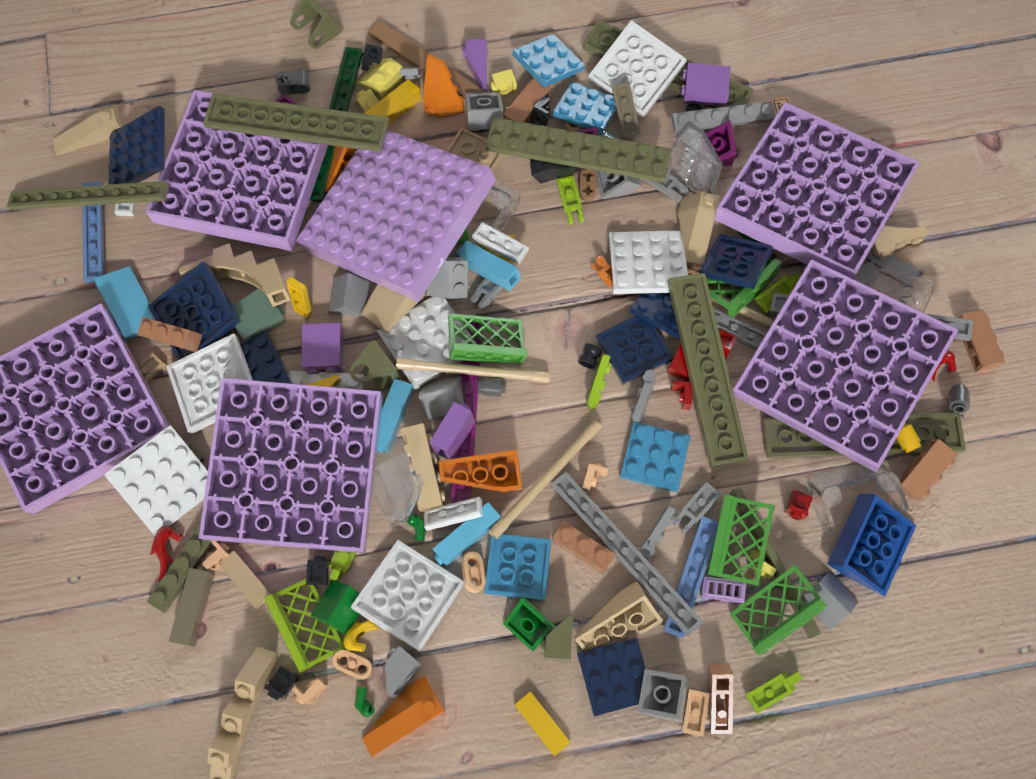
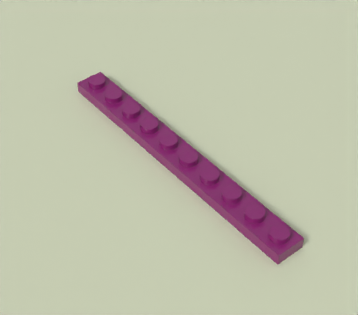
(470, 398)

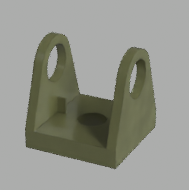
(326, 27)
(377, 368)

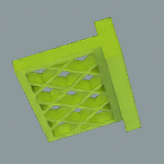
(287, 632)

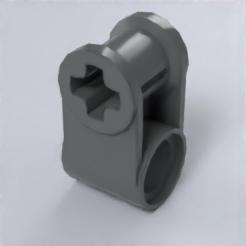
(294, 82)

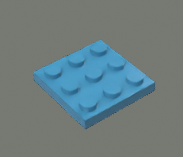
(548, 60)
(585, 107)
(655, 457)
(518, 567)

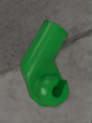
(418, 524)
(362, 704)

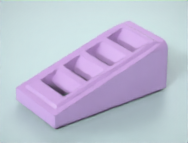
(724, 582)

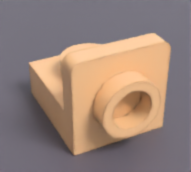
(590, 478)
(215, 557)
(313, 689)

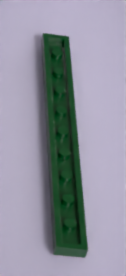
(340, 101)

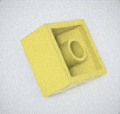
(382, 78)

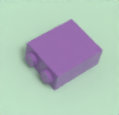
(706, 84)
(322, 348)
(453, 431)

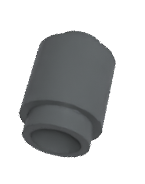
(491, 386)
(959, 398)

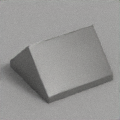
(348, 295)
(440, 395)
(836, 596)

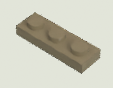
(626, 110)

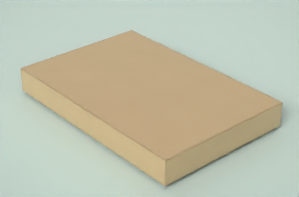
(472, 147)

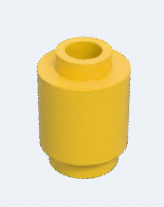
(908, 438)

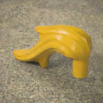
(355, 633)

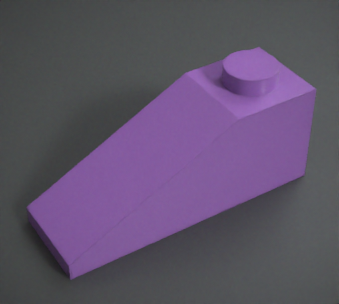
(476, 60)

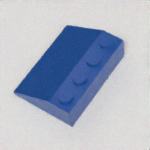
(872, 543)

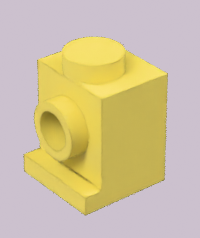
(503, 82)

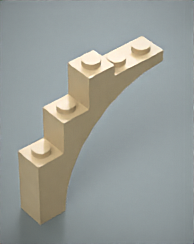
(896, 238)
(245, 268)
(249, 684)

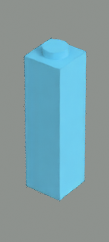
(489, 266)
(393, 413)
(465, 536)

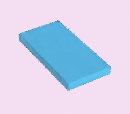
(124, 300)

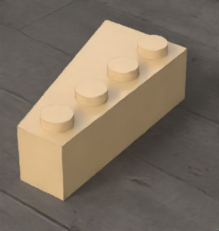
(423, 461)

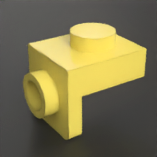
(366, 99)
(767, 570)

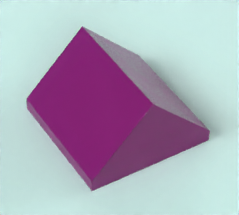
(723, 142)

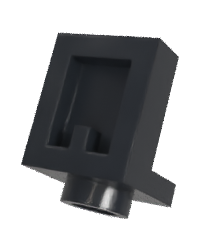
(371, 54)
(541, 111)
(317, 571)
(281, 684)

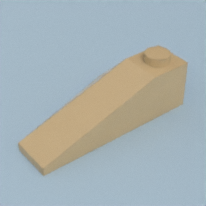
(89, 131)
(696, 222)
(625, 614)

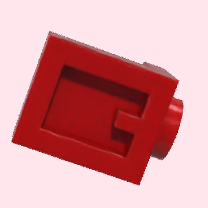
(727, 341)
(686, 396)
(798, 505)

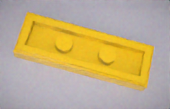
(299, 297)
(542, 723)

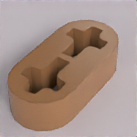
(591, 185)

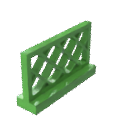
(744, 295)
(486, 352)
(723, 538)
(785, 627)

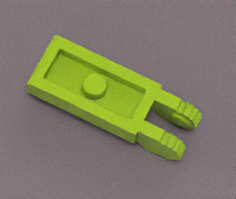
(570, 198)
(598, 383)

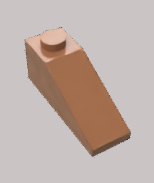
(721, 698)

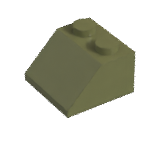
(558, 642)

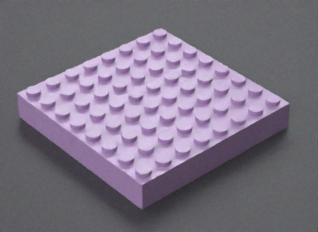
(236, 182)
(816, 191)
(397, 213)
(844, 364)
(72, 409)
(292, 466)

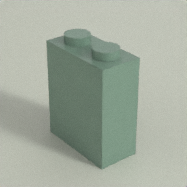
(257, 315)

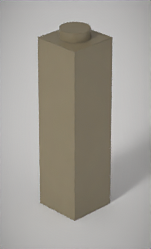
(192, 606)

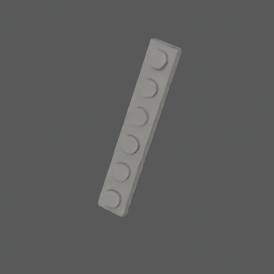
(714, 117)

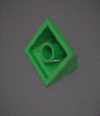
(335, 607)
(528, 624)

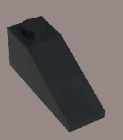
(548, 171)

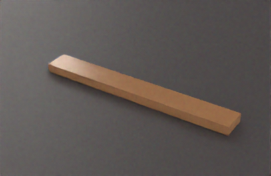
(417, 56)

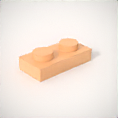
(695, 713)

